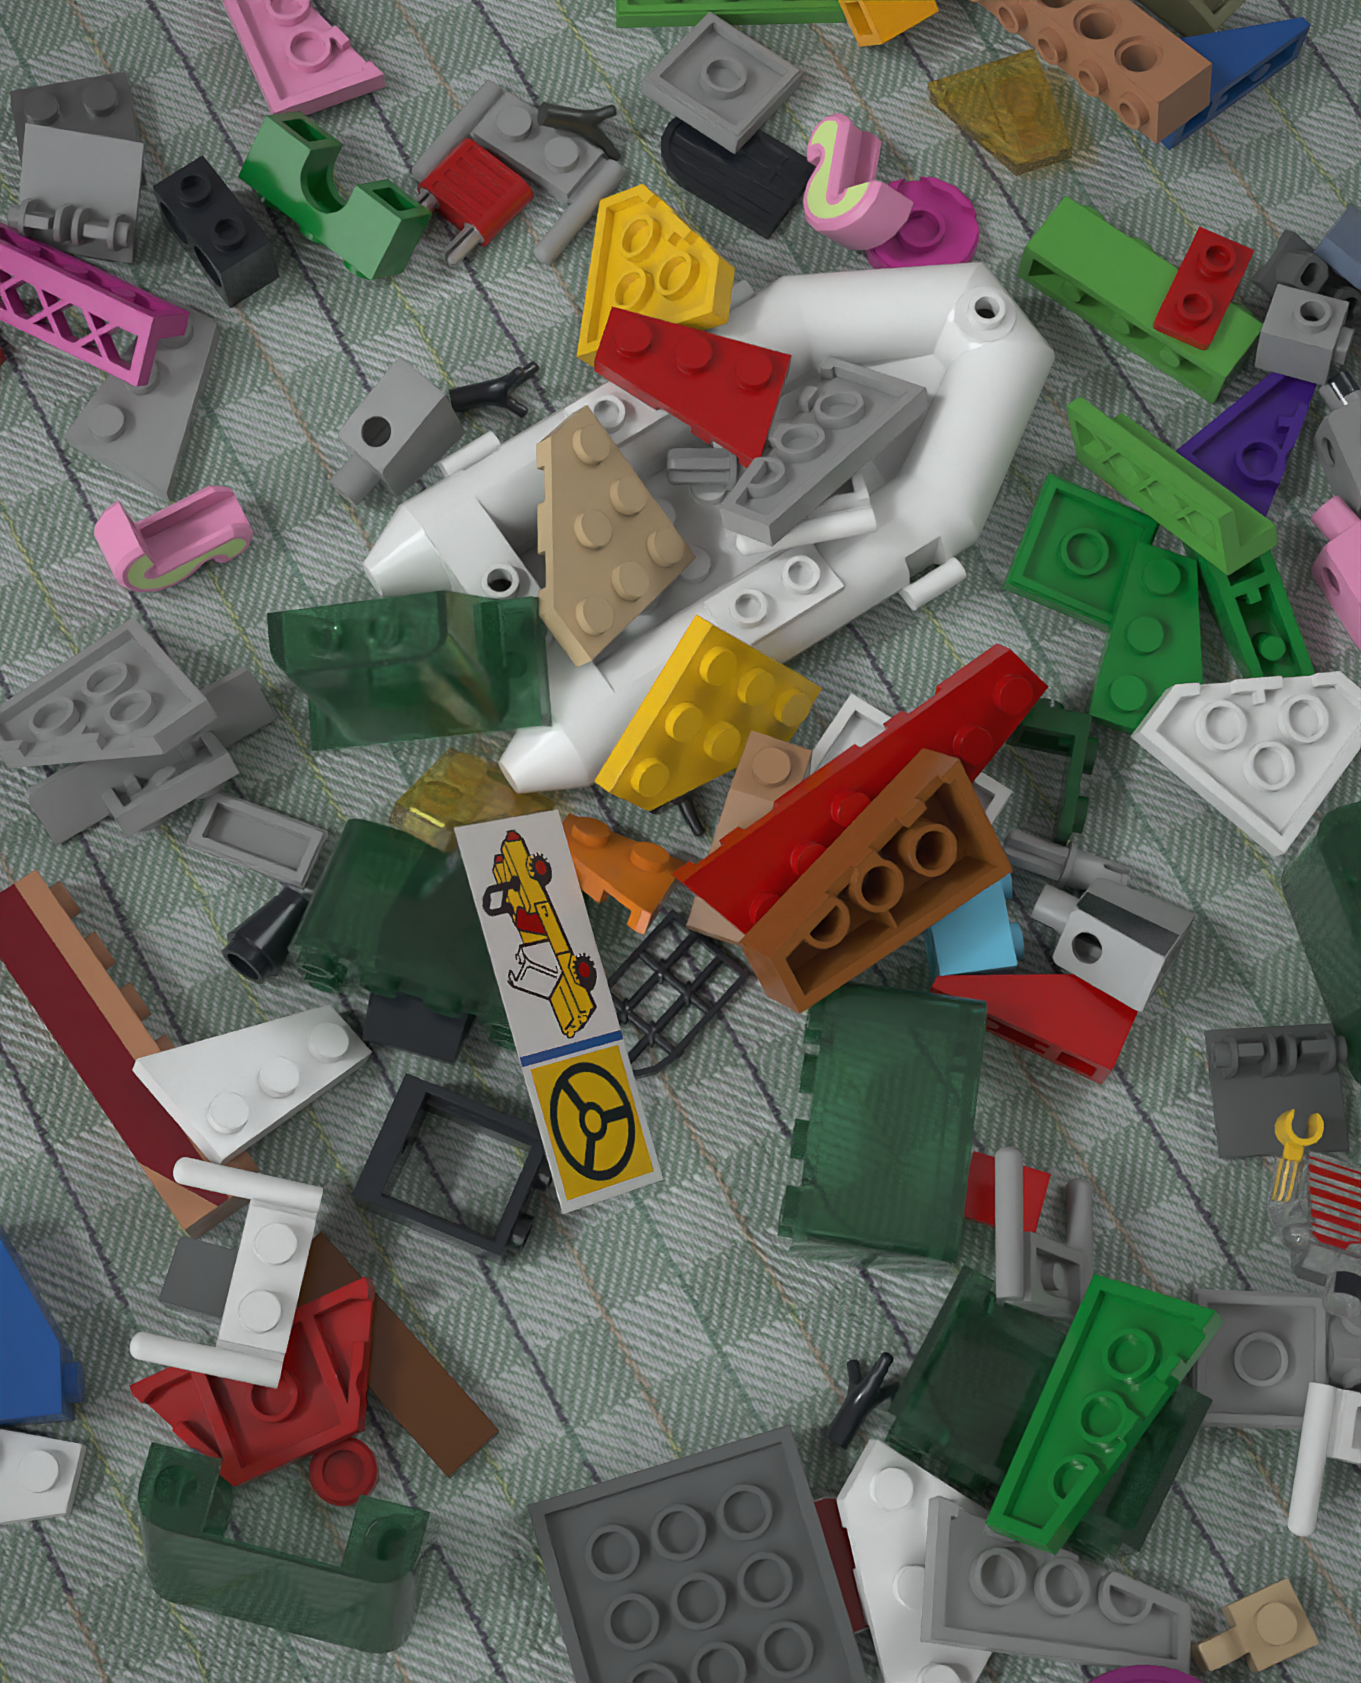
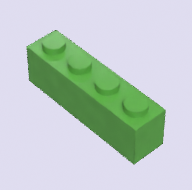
(1119, 290)

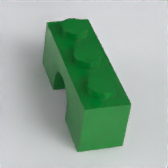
(294, 174)

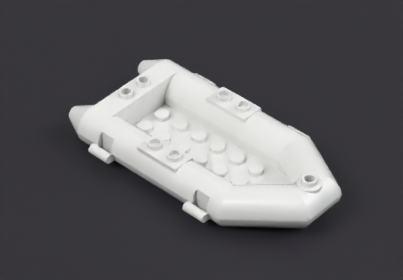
(927, 489)

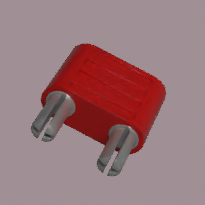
(473, 195)

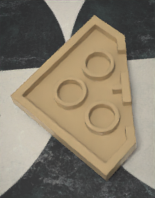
(600, 538)

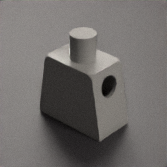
(395, 434)

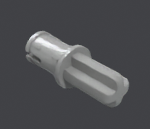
(704, 467)
(1063, 864)

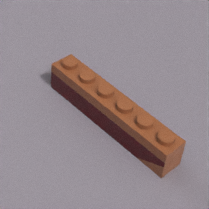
(103, 1038)

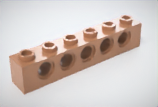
(1117, 56)

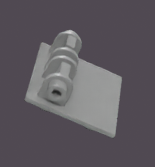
(79, 192)

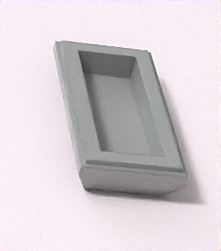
(257, 839)

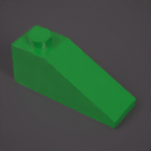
(1254, 617)

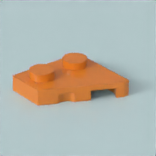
(618, 866)

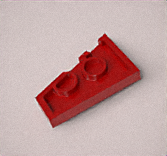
(703, 379)

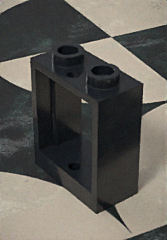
(394, 1145)

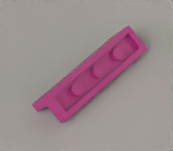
(99, 297)

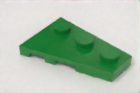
(1149, 638)

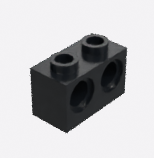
(216, 231)

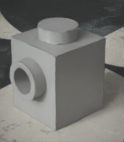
(1303, 335)

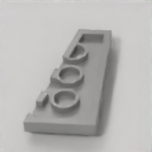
(1041, 1605)

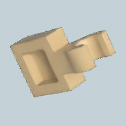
(1262, 1629)

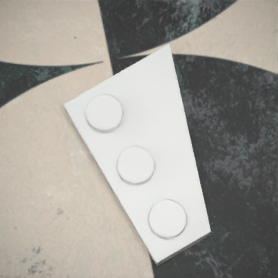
(251, 1079)

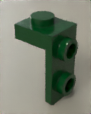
(1063, 733)

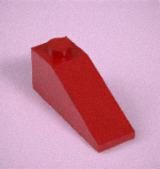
(1050, 1017)

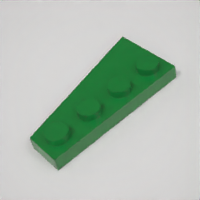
(1100, 1398)

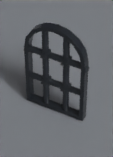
(687, 992)

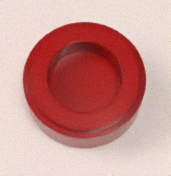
(344, 1472)

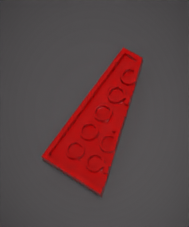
(964, 719)

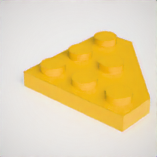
(653, 266)
(702, 716)

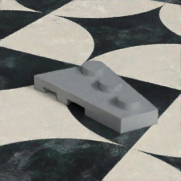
(148, 426)

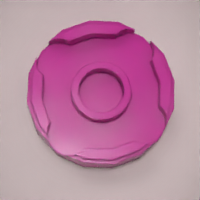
(937, 231)

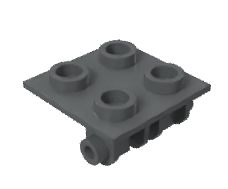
(1271, 1071)

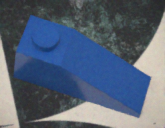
(1240, 64)
(35, 1360)

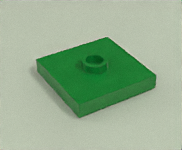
(1076, 551)

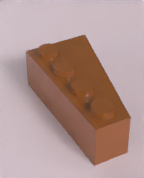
(879, 884)

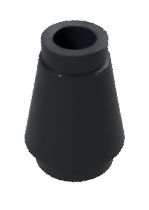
(261, 941)

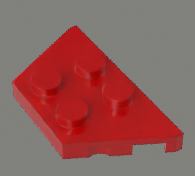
(268, 1428)

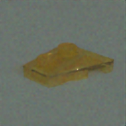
(1006, 111)
(457, 794)

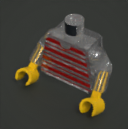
(1318, 1215)

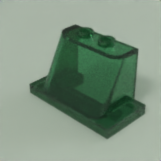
(415, 667)

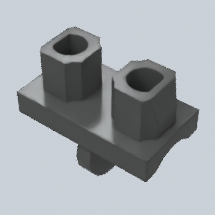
(1298, 267)

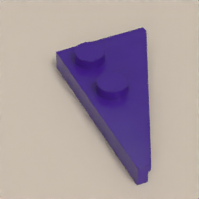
(1253, 439)

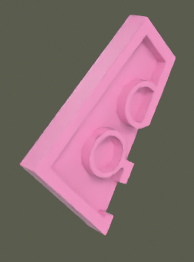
(299, 56)

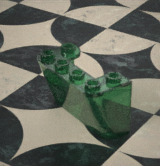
(400, 923)
(359, 1606)

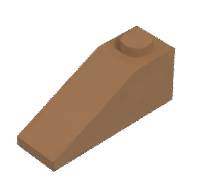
(762, 776)

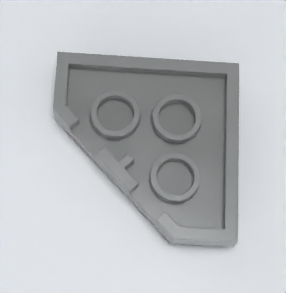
(104, 704)

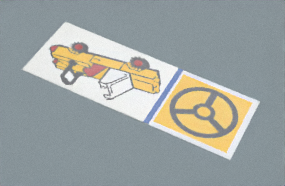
(559, 1008)

